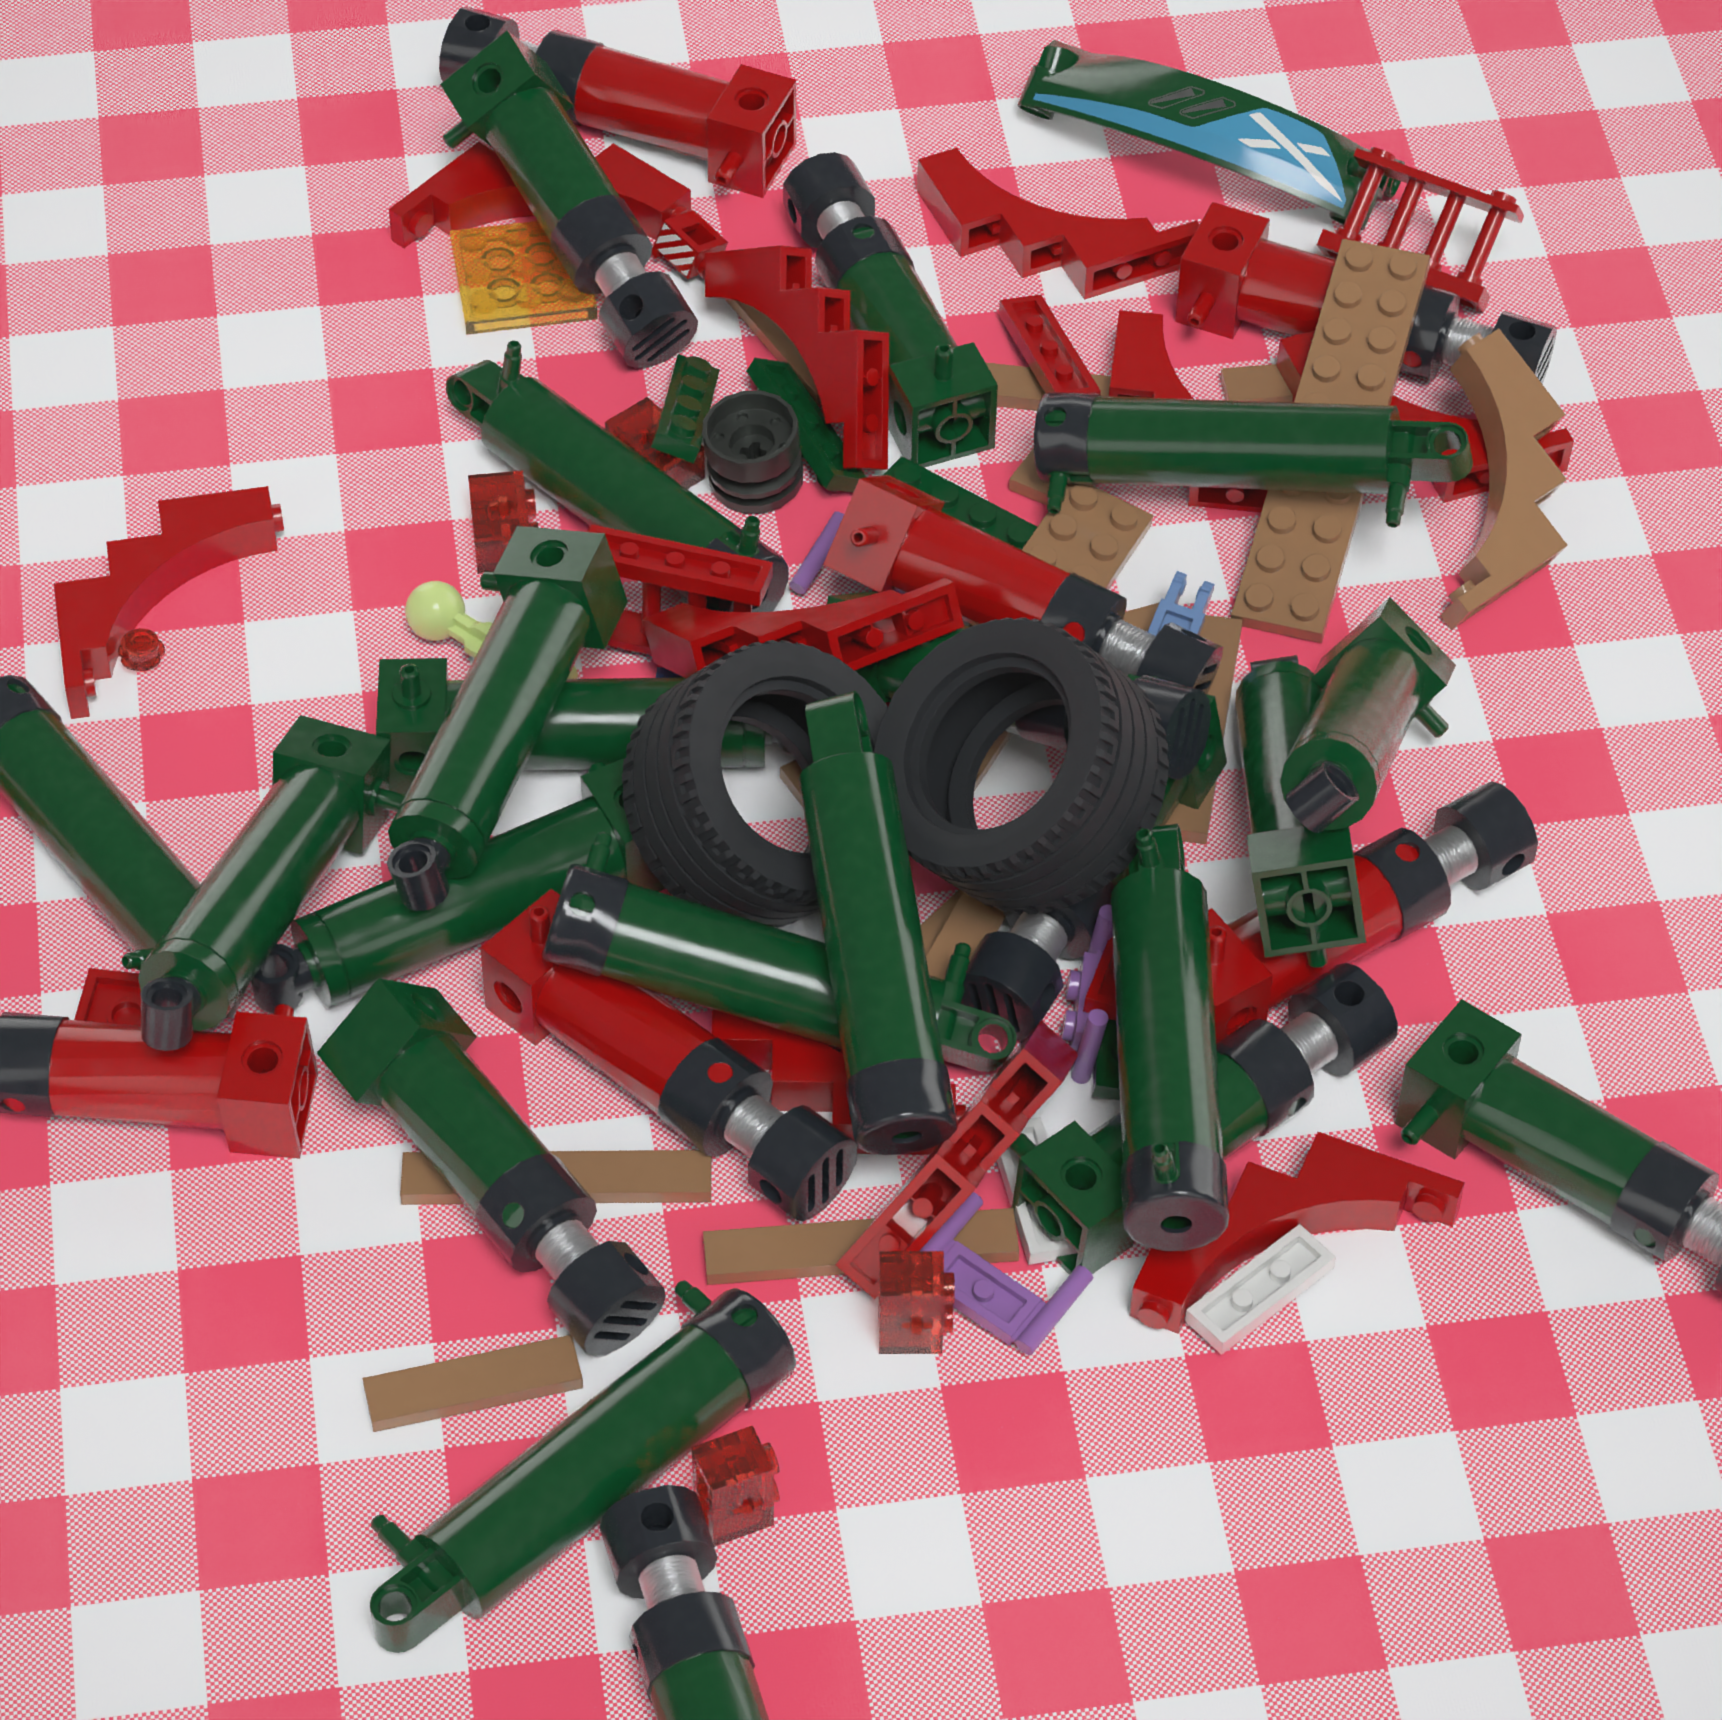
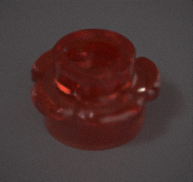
(141, 650)

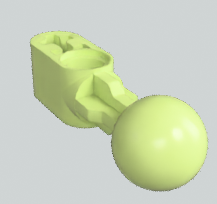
(438, 612)

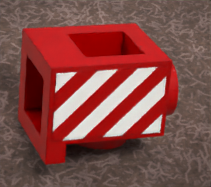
(685, 241)

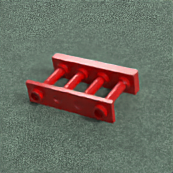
(1498, 205)
(684, 568)

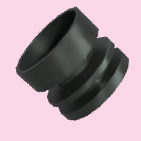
(753, 451)

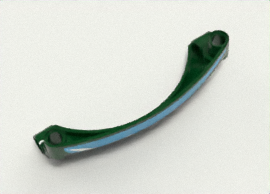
(1203, 122)

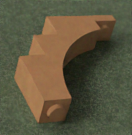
(1512, 415)

